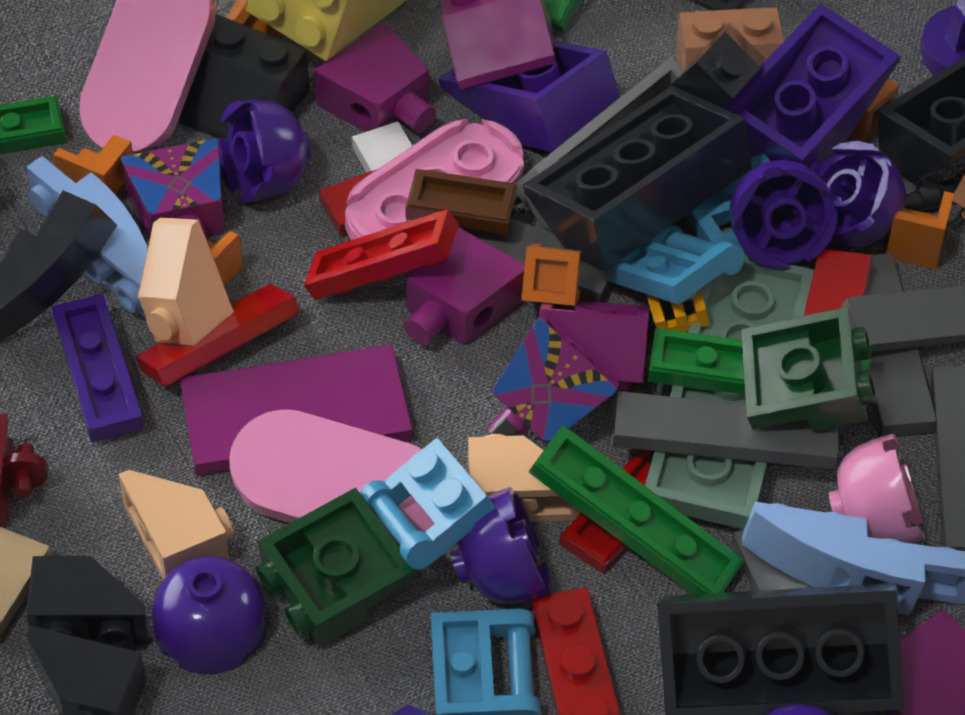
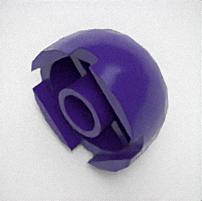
(262, 150)
(864, 191)
(782, 213)
(503, 553)
(209, 615)

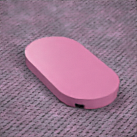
(145, 70)
(454, 148)
(299, 461)

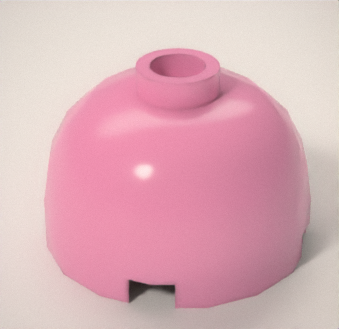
(878, 489)

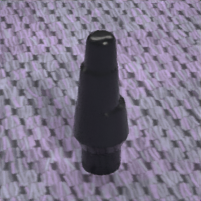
(929, 195)

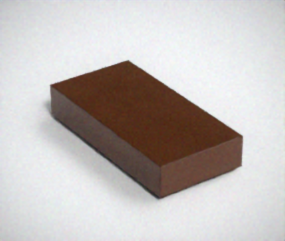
(471, 200)

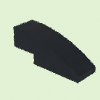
(47, 265)

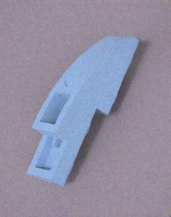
(125, 252)
(835, 551)

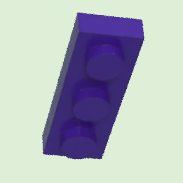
(97, 368)

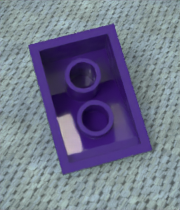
(813, 89)
(547, 102)

